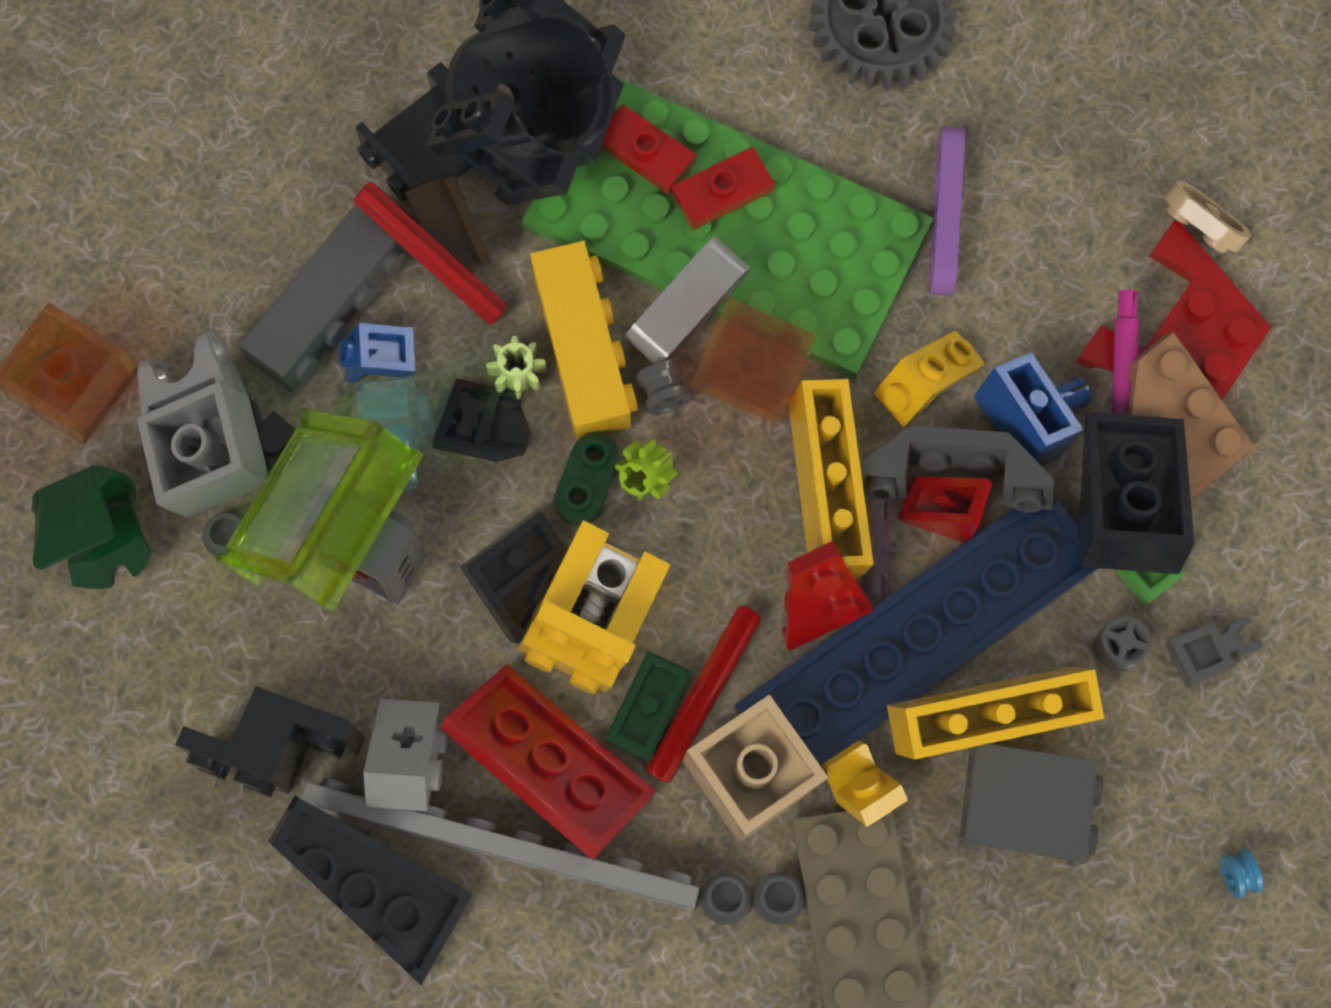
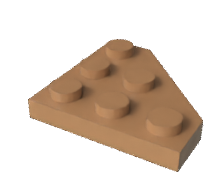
(1172, 386)

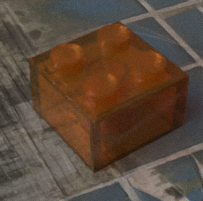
(753, 360)
(66, 373)

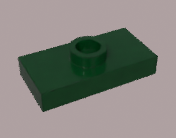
(648, 706)

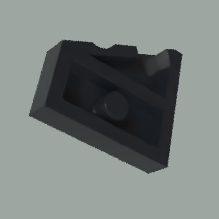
(515, 572)

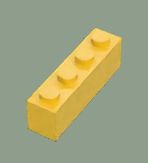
(581, 339)
(830, 470)
(995, 712)

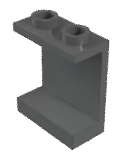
(1030, 803)

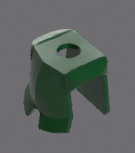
(91, 525)

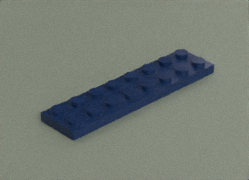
(927, 629)

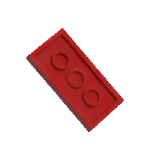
(548, 761)

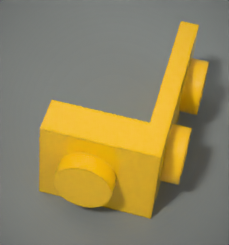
(925, 375)

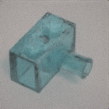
(400, 410)

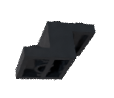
(270, 743)

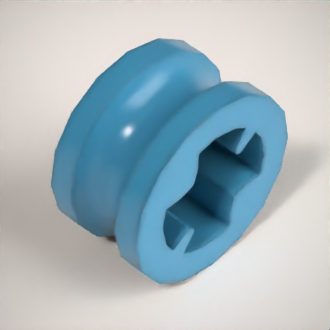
(1241, 873)

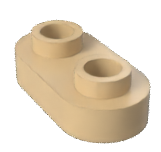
(1220, 227)

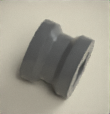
(663, 387)
(1127, 634)

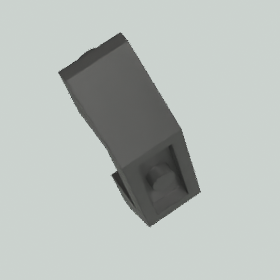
(1026, 482)

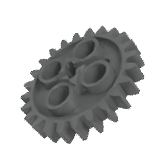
(844, 29)

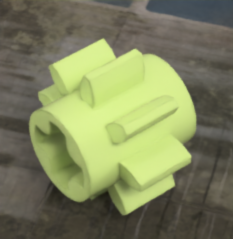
(516, 379)

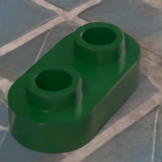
(586, 477)

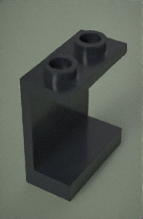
(401, 143)

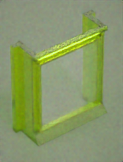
(321, 506)

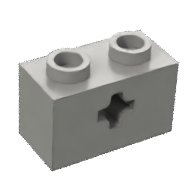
(404, 755)

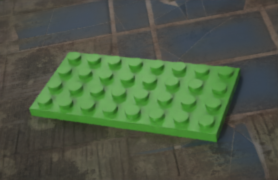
(815, 245)

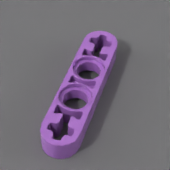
(947, 211)

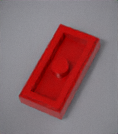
(647, 149)
(722, 188)

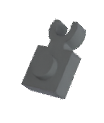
(1207, 653)

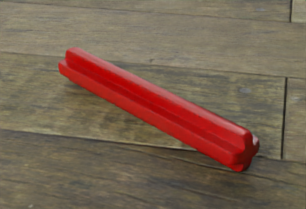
(430, 253)
(704, 694)

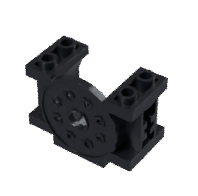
(548, 62)

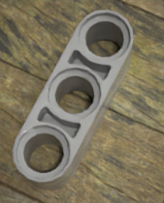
(688, 301)

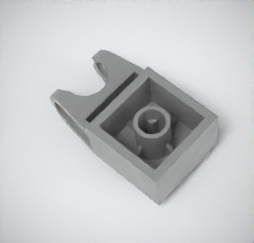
(199, 431)

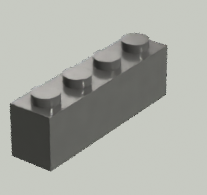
(323, 300)

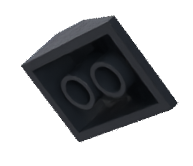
(1135, 494)

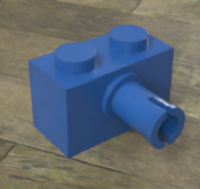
(1028, 406)

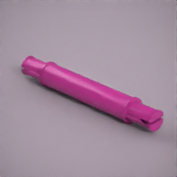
(1125, 348)

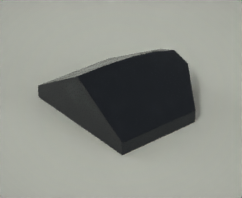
(482, 423)

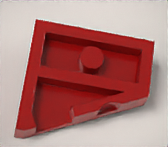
(821, 596)

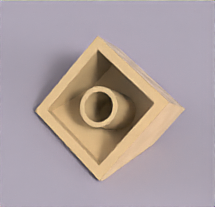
(754, 768)

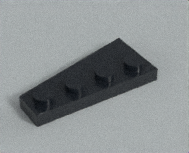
(379, 889)

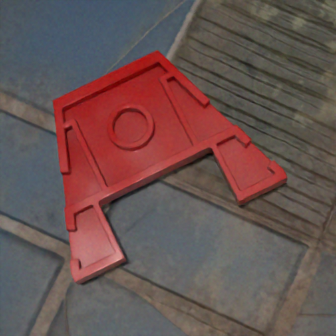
(1209, 318)

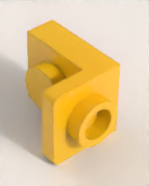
(861, 785)

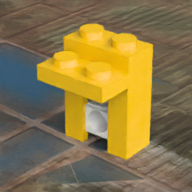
(577, 643)

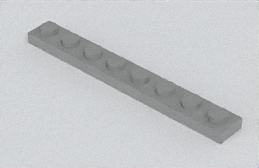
(524, 849)

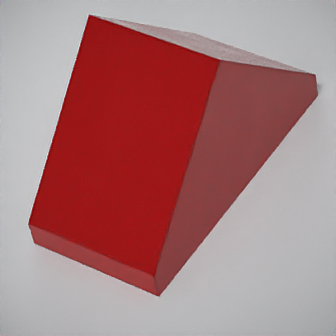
(946, 505)

